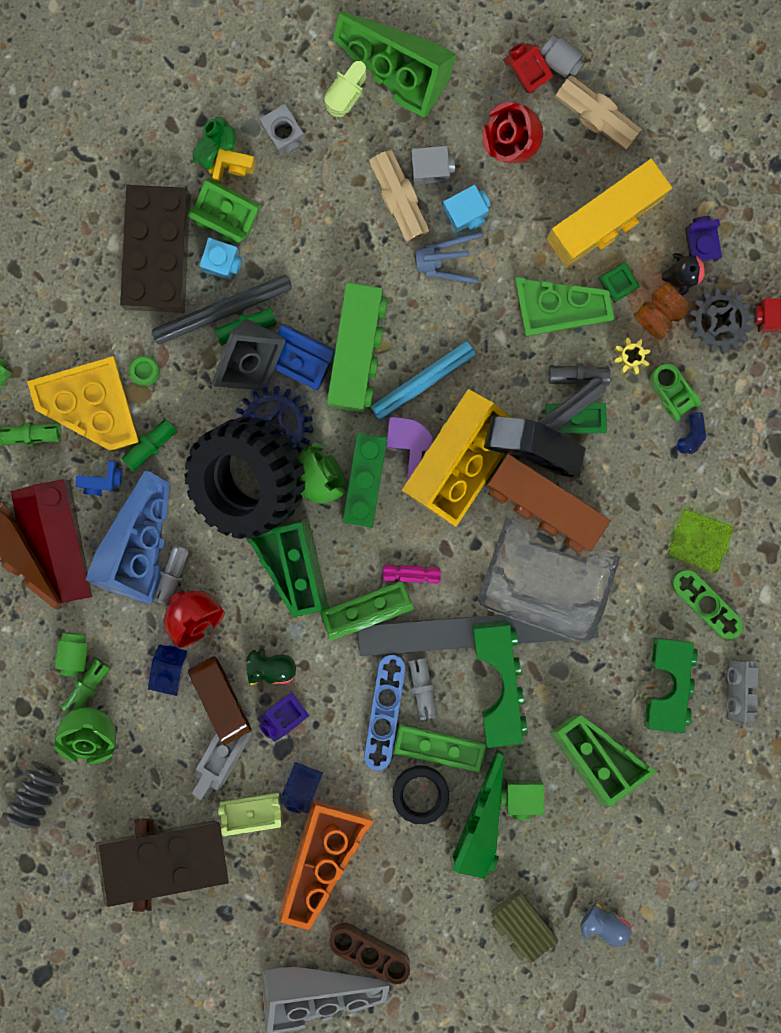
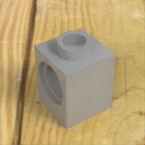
(279, 118)
(431, 165)

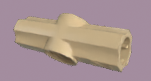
(598, 113)
(399, 196)

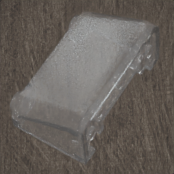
(547, 584)

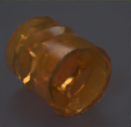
(665, 307)

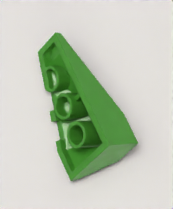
(405, 63)

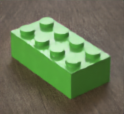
(355, 348)

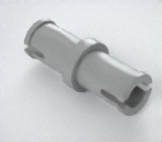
(423, 689)

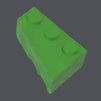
(599, 760)

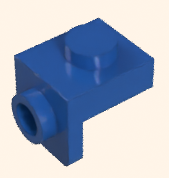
(95, 485)

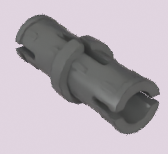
(578, 374)

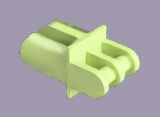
(345, 90)

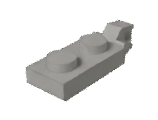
(217, 765)

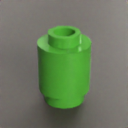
(71, 654)

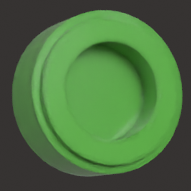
(144, 371)

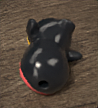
(684, 273)

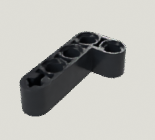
(536, 444)

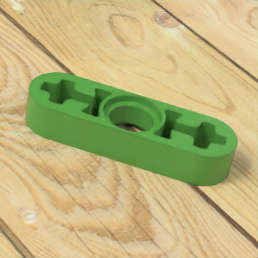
(717, 625)

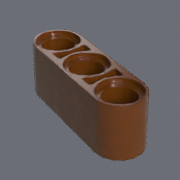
(219, 700)
(376, 966)

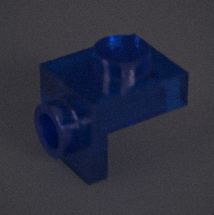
(167, 669)

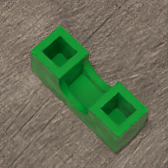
(365, 480)
(671, 710)

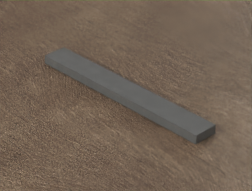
(440, 635)

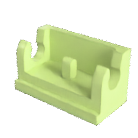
(250, 814)

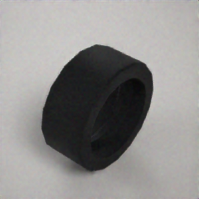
(420, 817)

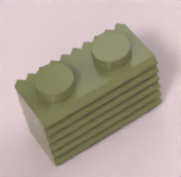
(524, 927)

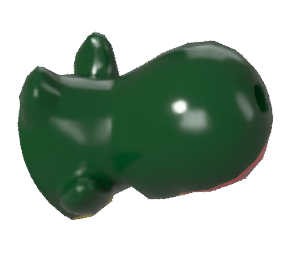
(273, 669)

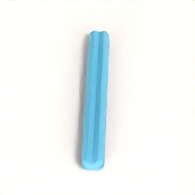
(423, 380)

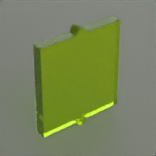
(700, 541)

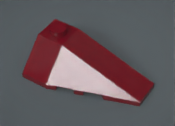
(52, 529)

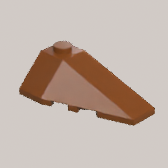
(20, 559)

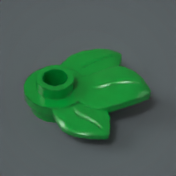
(216, 136)

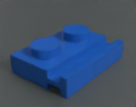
(304, 357)

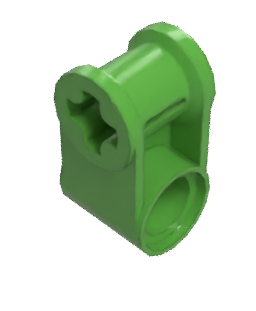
(674, 393)

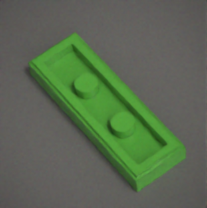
(366, 610)
(439, 748)

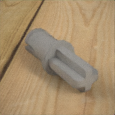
(171, 575)

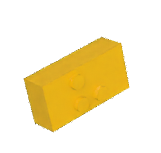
(608, 213)
(457, 461)

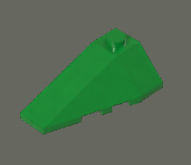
(478, 841)

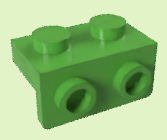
(224, 211)

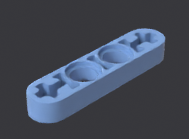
(387, 712)

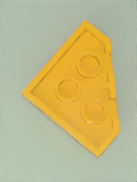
(88, 402)

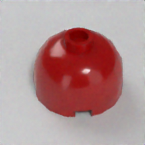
(512, 133)
(190, 615)

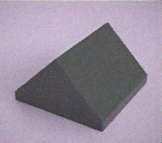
(248, 357)

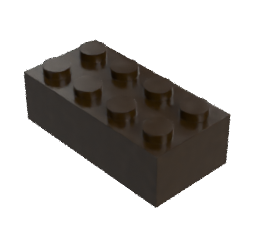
(155, 248)

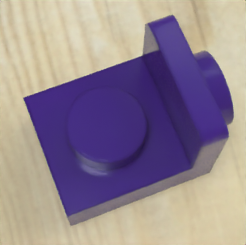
(704, 238)
(282, 717)

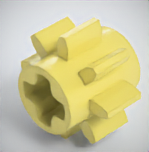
(640, 355)

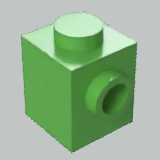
(523, 798)

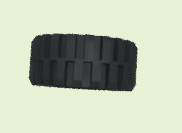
(216, 492)

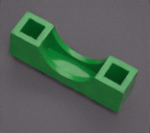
(502, 720)

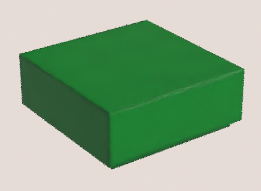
(619, 282)

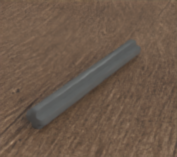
(221, 309)

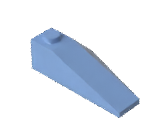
(130, 550)

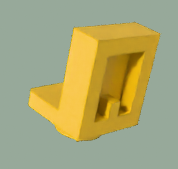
(237, 164)

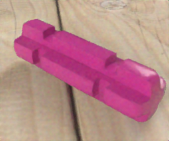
(411, 574)

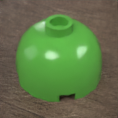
(322, 475)
(86, 735)

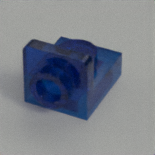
(300, 788)

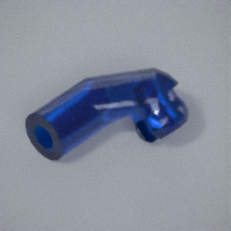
(696, 435)

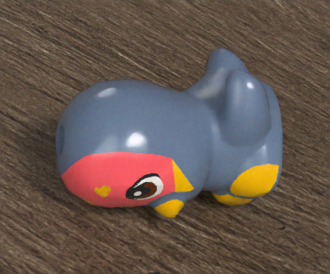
(608, 926)

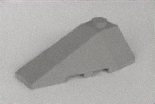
(304, 994)

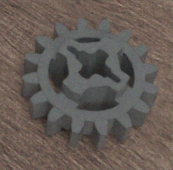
(710, 315)

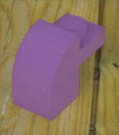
(409, 436)

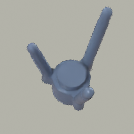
(430, 258)

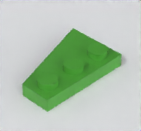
(560, 307)

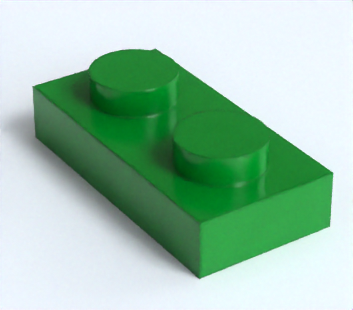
(588, 421)

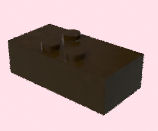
(161, 863)

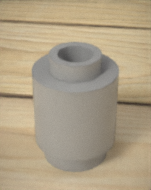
(562, 57)

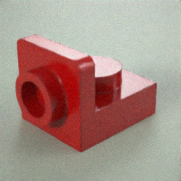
(528, 66)

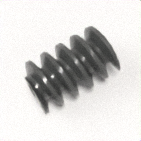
(35, 797)

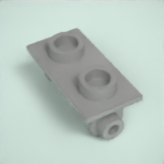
(741, 704)

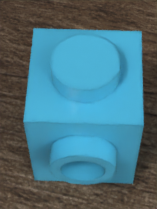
(467, 209)
(220, 259)

